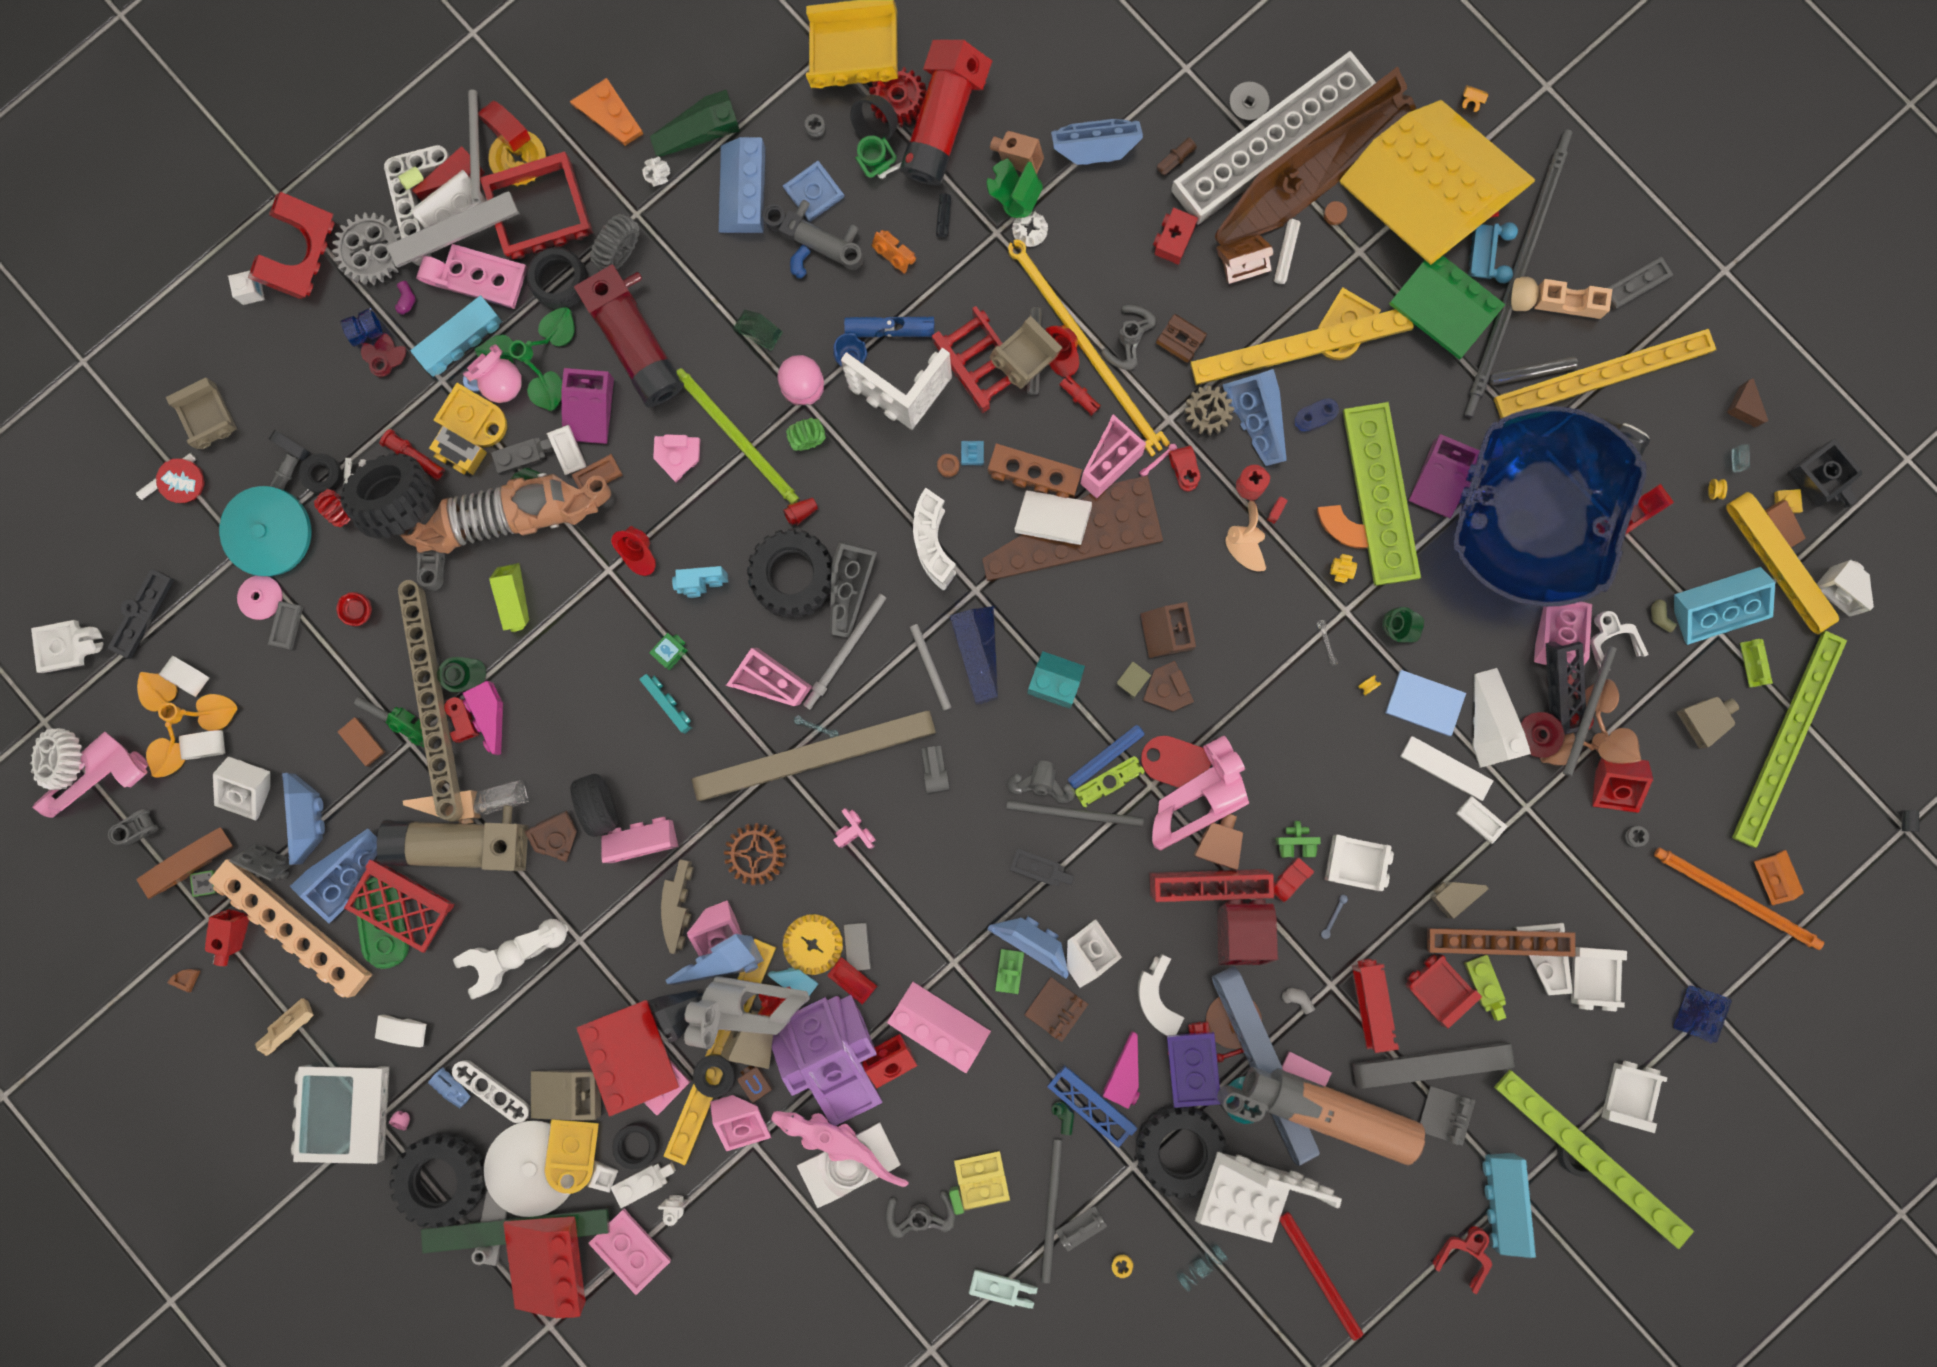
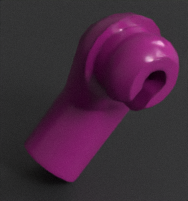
(406, 300)

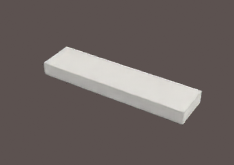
(1446, 768)

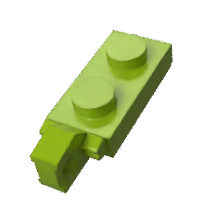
(1487, 985)

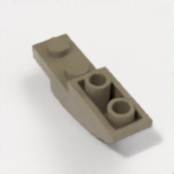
(673, 915)

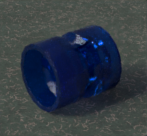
(364, 326)

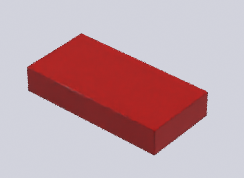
(851, 980)

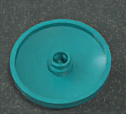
(265, 531)

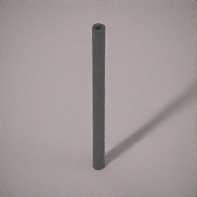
(1589, 711)
(1075, 813)
(1051, 1211)

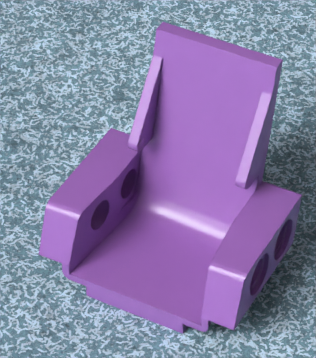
(825, 1053)

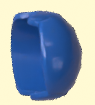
(850, 344)

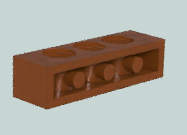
(1004, 455)

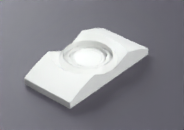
(833, 1179)

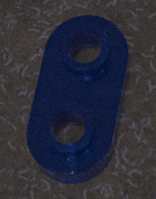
(1317, 413)

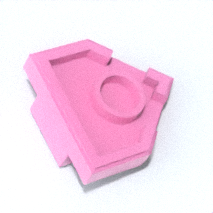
(676, 454)

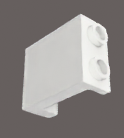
(1359, 863)
(1597, 978)
(1633, 1096)

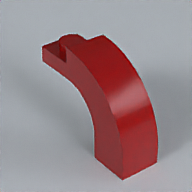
(1648, 506)

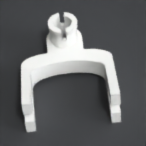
(1611, 628)

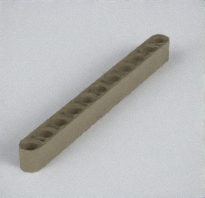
(436, 708)
(813, 756)

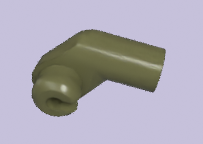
(1659, 616)

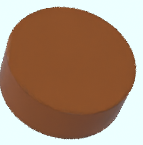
(1335, 213)
(948, 465)

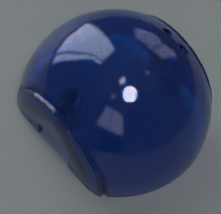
(1548, 490)

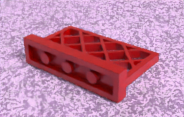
(403, 885)

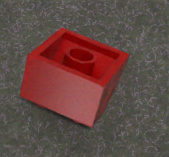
(1621, 785)

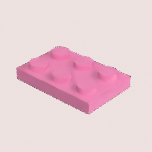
(630, 1252)

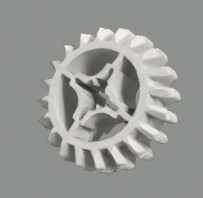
(56, 759)

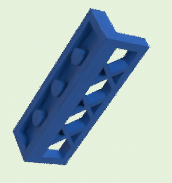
(1098, 1100)

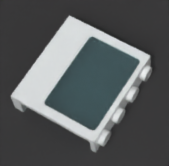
(340, 1114)

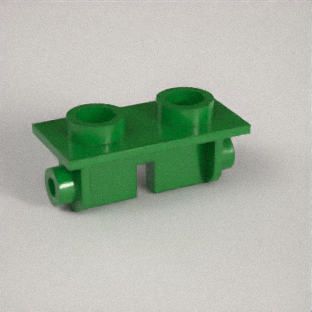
(400, 721)

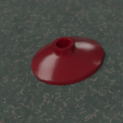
(1538, 745)

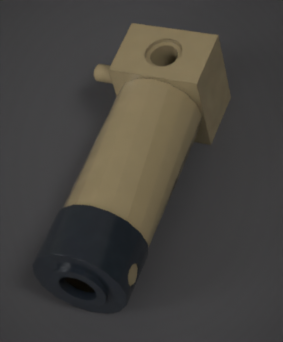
(454, 844)

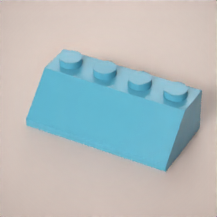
(1725, 605)
(1509, 1205)

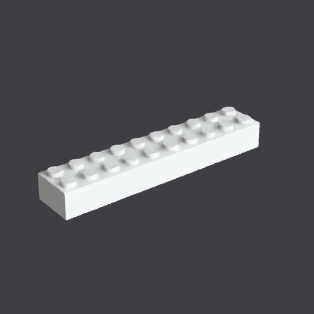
(1239, 160)

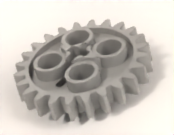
(364, 230)

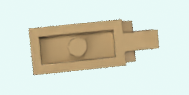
(285, 1026)

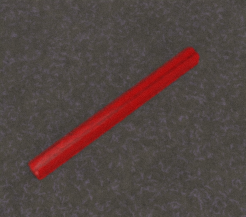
(1321, 1276)

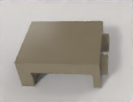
(1025, 353)
(202, 413)

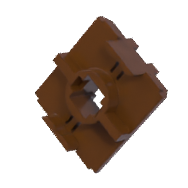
(1168, 339)

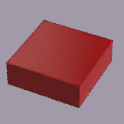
(1277, 509)

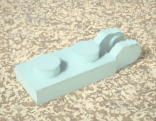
(1000, 1289)

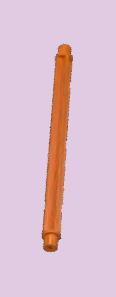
(1737, 897)

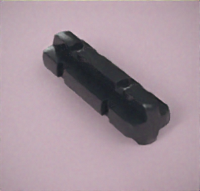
(943, 215)

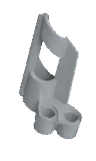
(723, 1010)

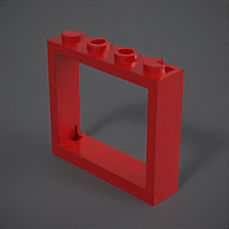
(532, 170)

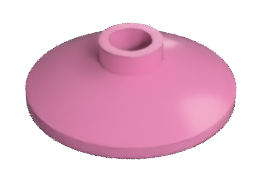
(267, 604)

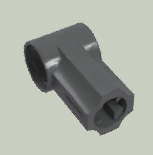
(935, 773)

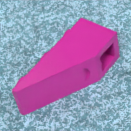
(488, 714)

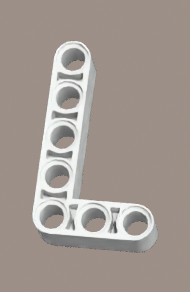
(409, 199)

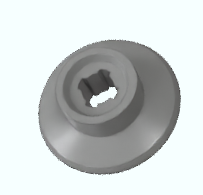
(1255, 94)

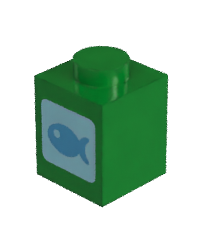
(669, 650)

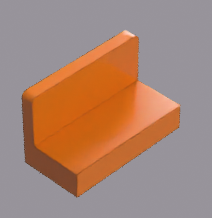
(1779, 878)

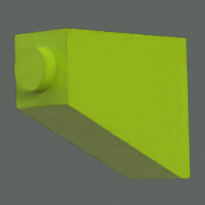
(510, 597)

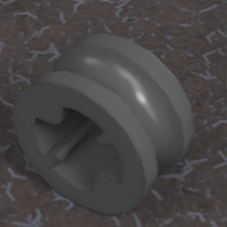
(810, 120)
(1644, 837)

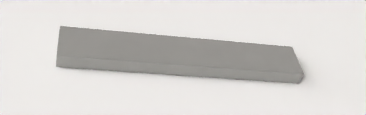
(453, 229)

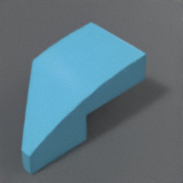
(794, 979)

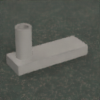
(489, 1254)

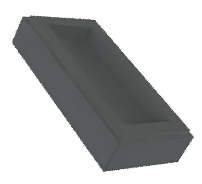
(285, 625)

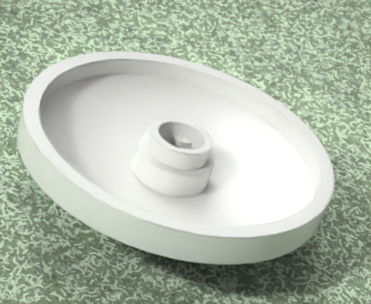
(517, 1174)

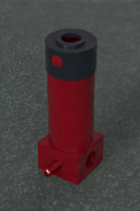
(629, 335)

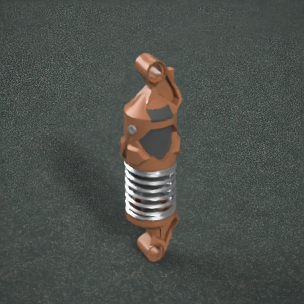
(513, 508)

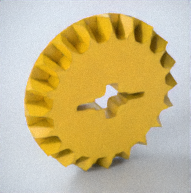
(501, 159)
(828, 940)

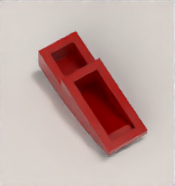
(504, 125)

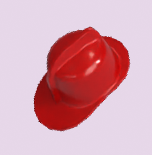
(1068, 359)
(634, 550)

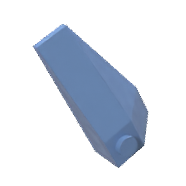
(729, 957)

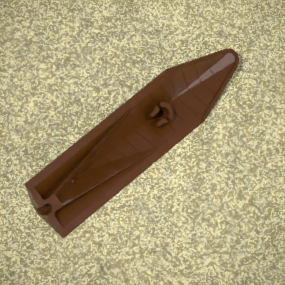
(1316, 161)

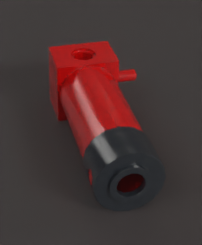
(955, 72)

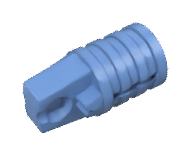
(449, 1088)

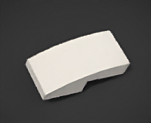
(400, 1031)

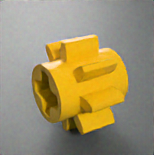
(1343, 568)

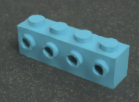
(456, 336)

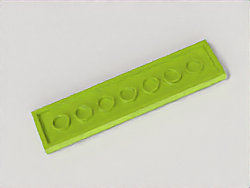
(1381, 494)

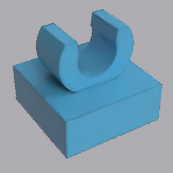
(972, 452)

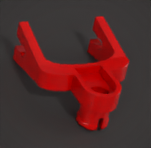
(1472, 1245)

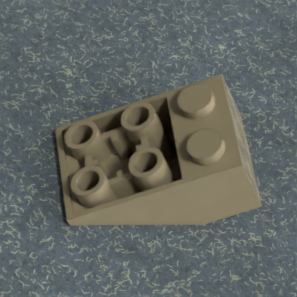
(565, 1095)

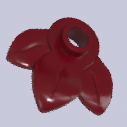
(383, 352)

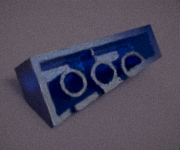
(976, 643)

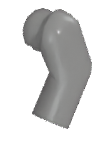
(1298, 996)

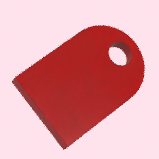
(1177, 762)

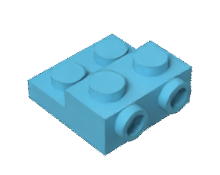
(693, 581)

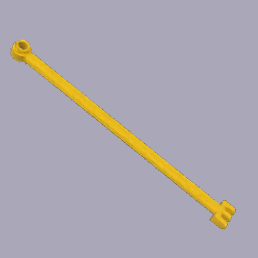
(1089, 350)

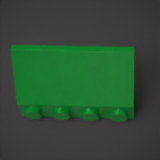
(1447, 305)

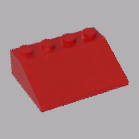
(628, 1057)
(545, 1266)

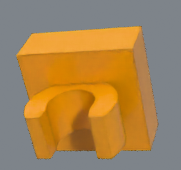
(1474, 95)

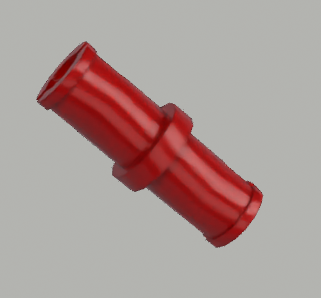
(1079, 395)

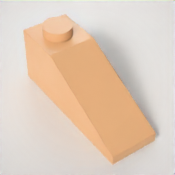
(427, 805)

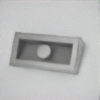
(857, 945)

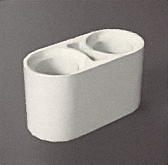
(184, 676)
(201, 745)

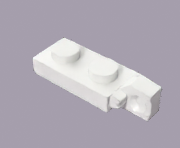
(641, 1183)

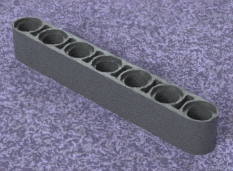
(1433, 1065)

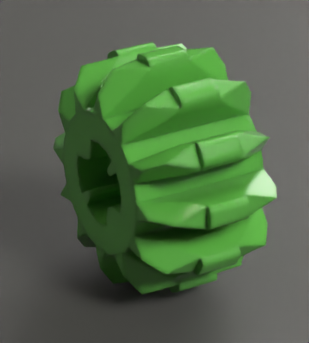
(805, 434)

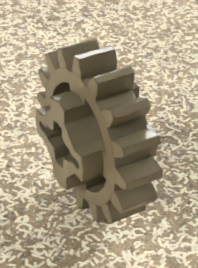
(1200, 407)

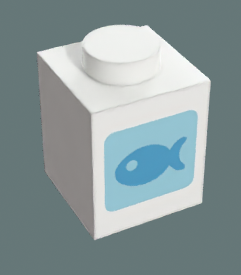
(245, 289)

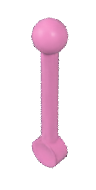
(1145, 471)

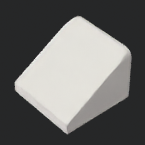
(602, 1177)

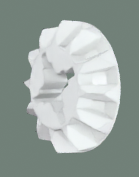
(1036, 236)

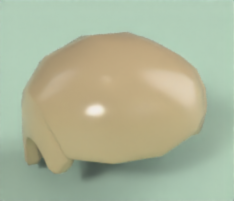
(1524, 294)

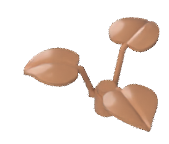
(1618, 747)

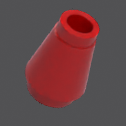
(799, 511)

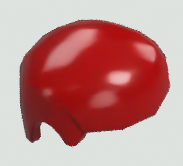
(354, 609)

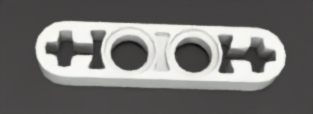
(493, 1088)

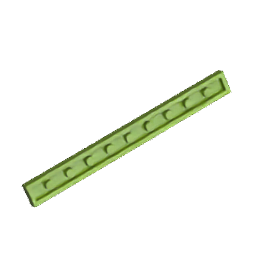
(1789, 739)
(1594, 1159)

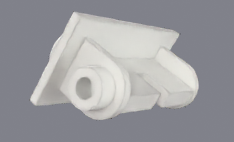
(673, 1209)

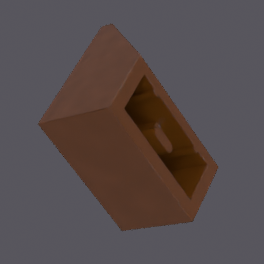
(1168, 630)

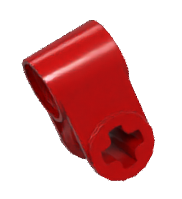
(1184, 463)

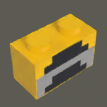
(457, 450)

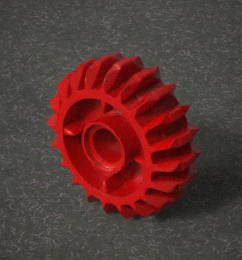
(905, 85)

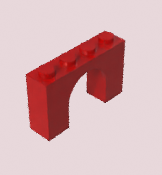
(314, 226)

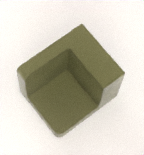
(1133, 679)

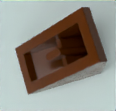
(1748, 405)

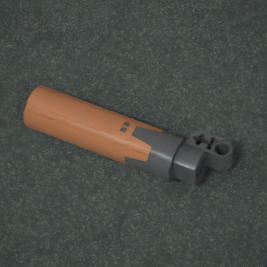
(1325, 1112)

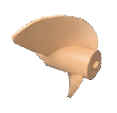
(1244, 541)

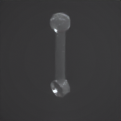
(1321, 624)

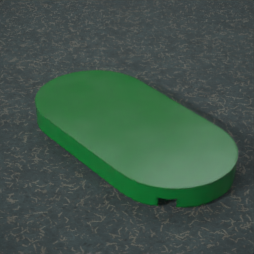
(377, 945)

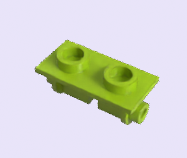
(1756, 663)

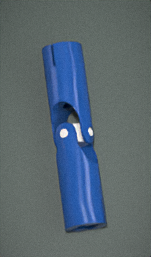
(885, 326)

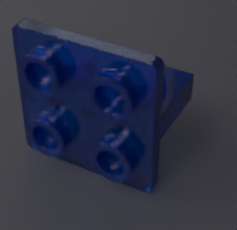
(1702, 1014)

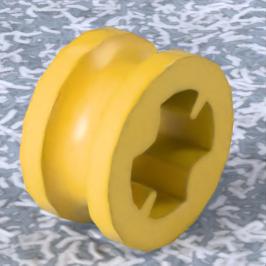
(1717, 489)
(1369, 685)
(1129, 1265)

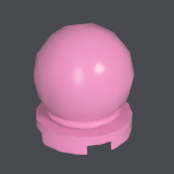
(495, 377)
(800, 380)

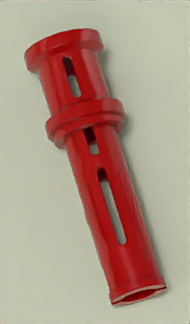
(402, 446)

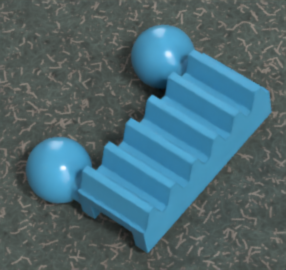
(1484, 251)

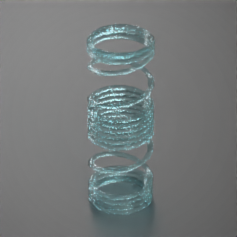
(1202, 1268)

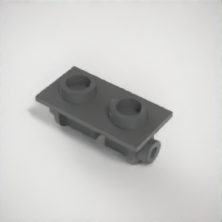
(1081, 1228)

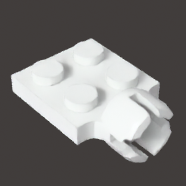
(63, 645)

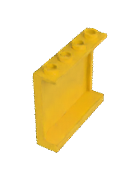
(852, 42)

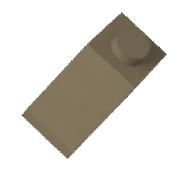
(1456, 897)

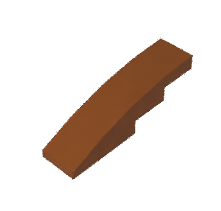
(184, 862)

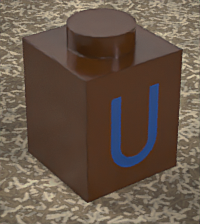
(755, 1082)

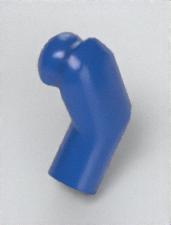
(796, 262)

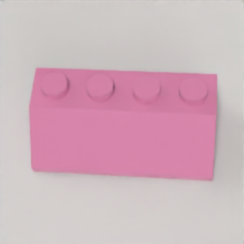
(939, 1027)

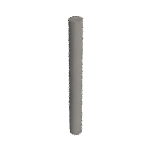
(931, 669)

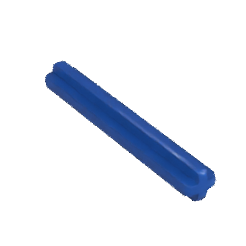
(1106, 756)

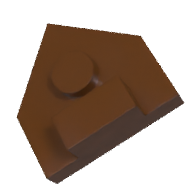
(1168, 688)
(553, 836)

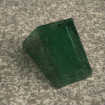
(758, 329)

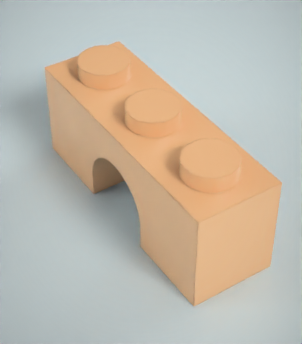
(1590, 302)

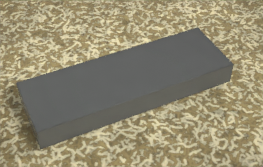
(1639, 282)

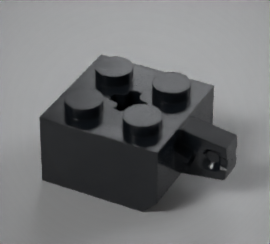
(1828, 475)

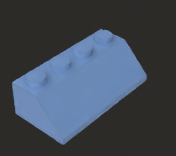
(742, 186)

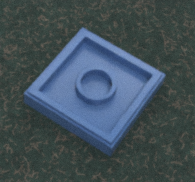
(815, 187)

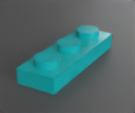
(667, 702)

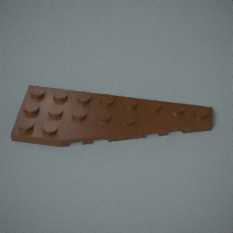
(1118, 521)

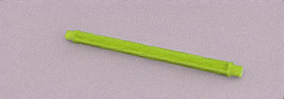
(737, 437)

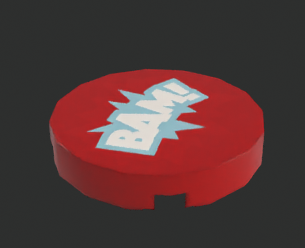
(180, 480)

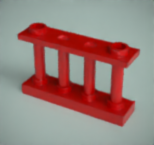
(969, 379)

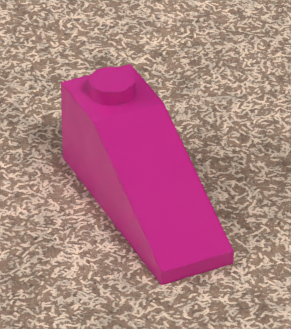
(1123, 1081)

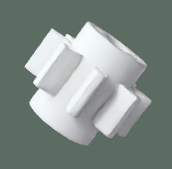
(656, 171)

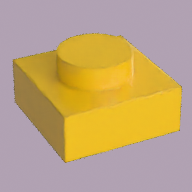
(1793, 498)

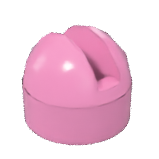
(400, 1120)

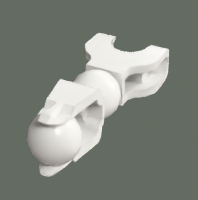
(510, 955)

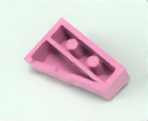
(1112, 457)
(768, 678)

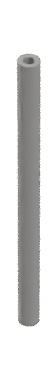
(474, 146)

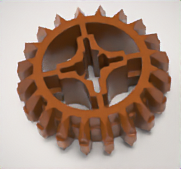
(755, 843)

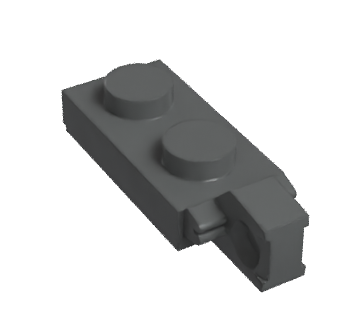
(521, 455)

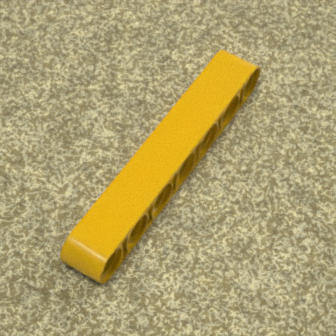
(1782, 563)

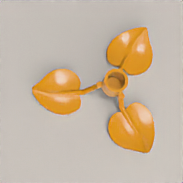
(154, 694)

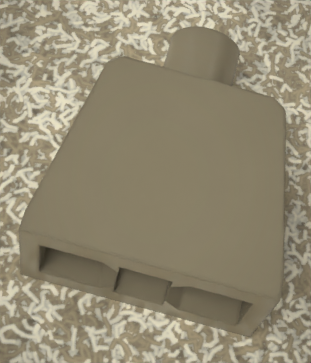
(1708, 720)
(748, 1048)

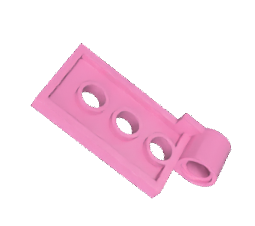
(440, 275)

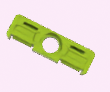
(1122, 773)

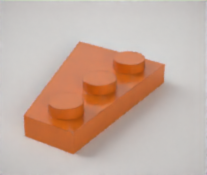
(607, 109)

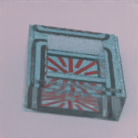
(1740, 458)

